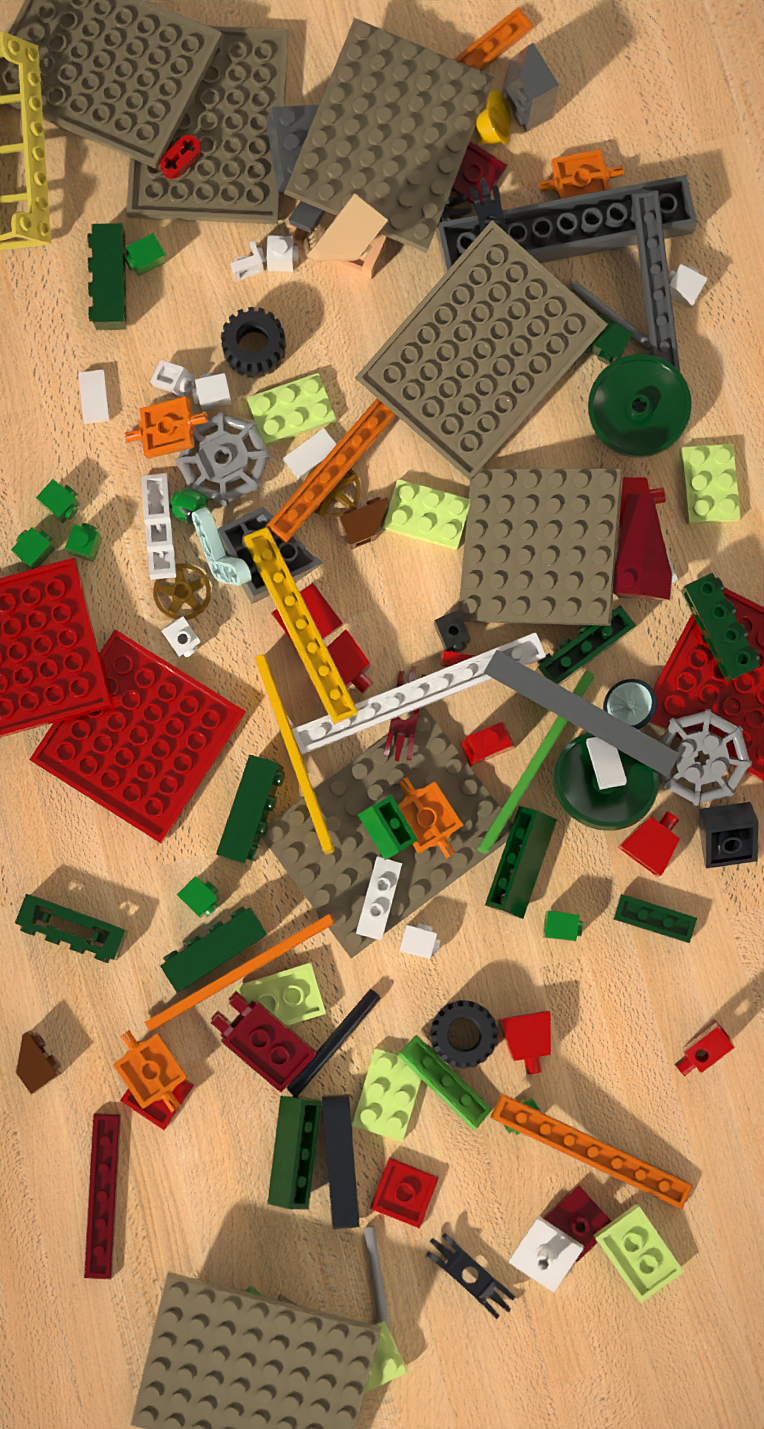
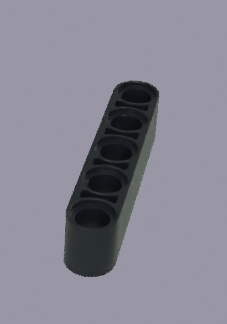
(340, 1161)

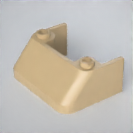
(345, 235)

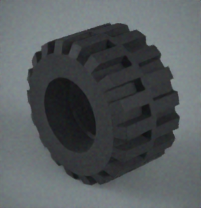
(248, 323)
(485, 1044)

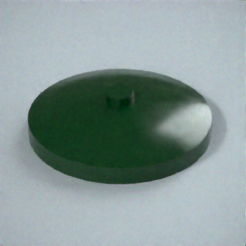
(639, 405)
(608, 807)

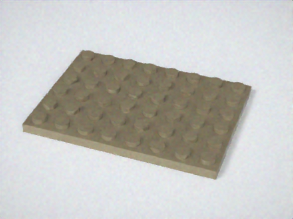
(114, 70)
(228, 117)
(390, 132)
(481, 350)
(341, 879)
(250, 1363)

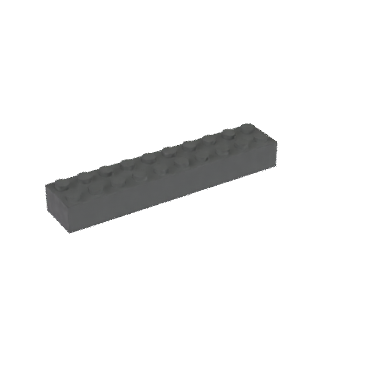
(577, 223)

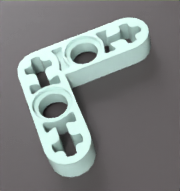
(224, 568)

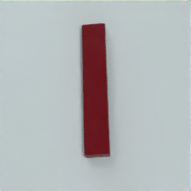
(102, 1196)

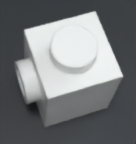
(281, 253)
(686, 284)
(211, 391)
(181, 637)
(420, 941)

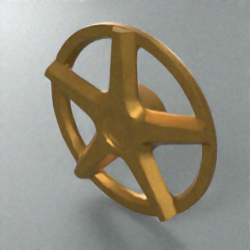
(337, 494)
(183, 593)

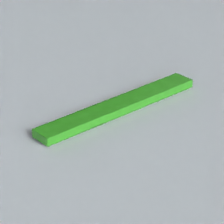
(530, 771)

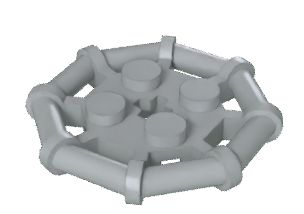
(236, 463)
(714, 766)

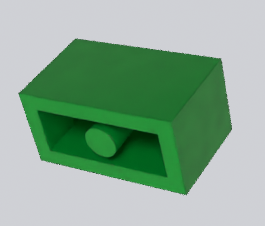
(388, 827)

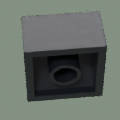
(728, 834)

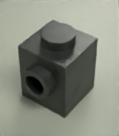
(452, 632)

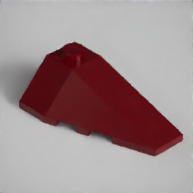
(642, 556)

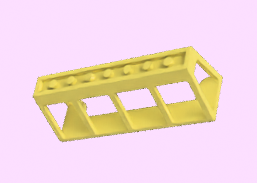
(36, 222)

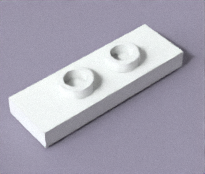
(379, 898)

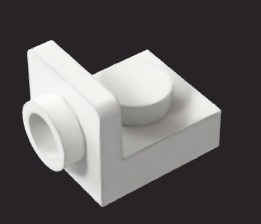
(248, 266)
(173, 379)

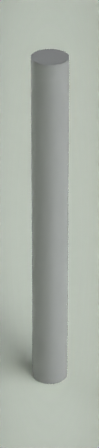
(610, 314)
(376, 1275)

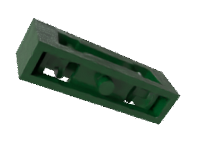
(30, 913)

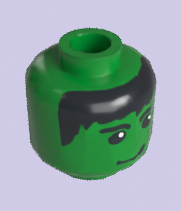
(186, 502)

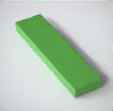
(444, 1082)

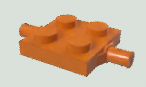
(580, 174)
(166, 427)
(429, 817)
(150, 1070)

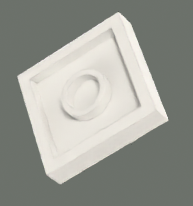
(546, 1254)

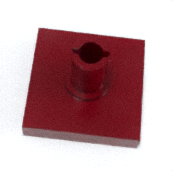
(578, 1218)

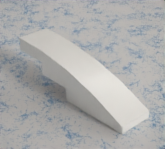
(158, 526)

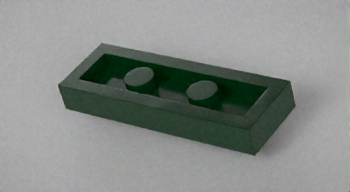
(654, 918)

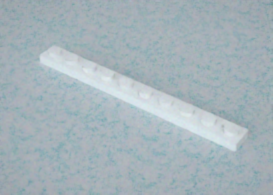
(414, 695)

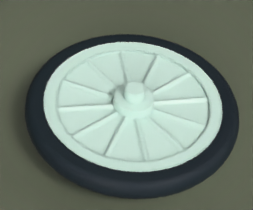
(631, 702)

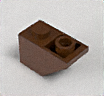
(363, 524)
(34, 1064)

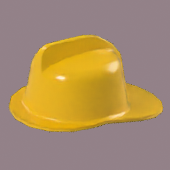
(494, 121)

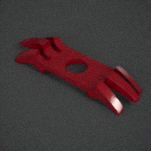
(403, 728)

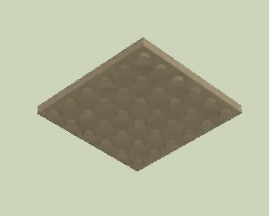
(541, 546)

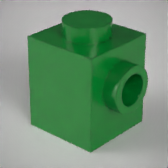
(144, 255)
(59, 500)
(83, 541)
(33, 547)
(200, 897)
(562, 926)

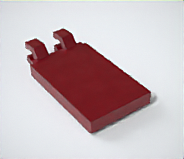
(475, 165)
(263, 1042)

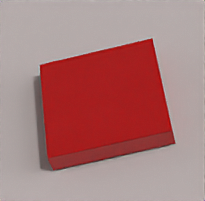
(320, 611)
(158, 1111)
(404, 1192)

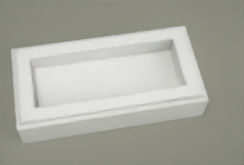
(94, 396)
(309, 454)
(606, 763)

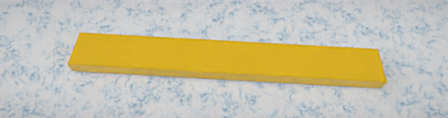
(300, 625)
(295, 755)

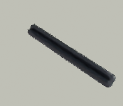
(333, 1042)

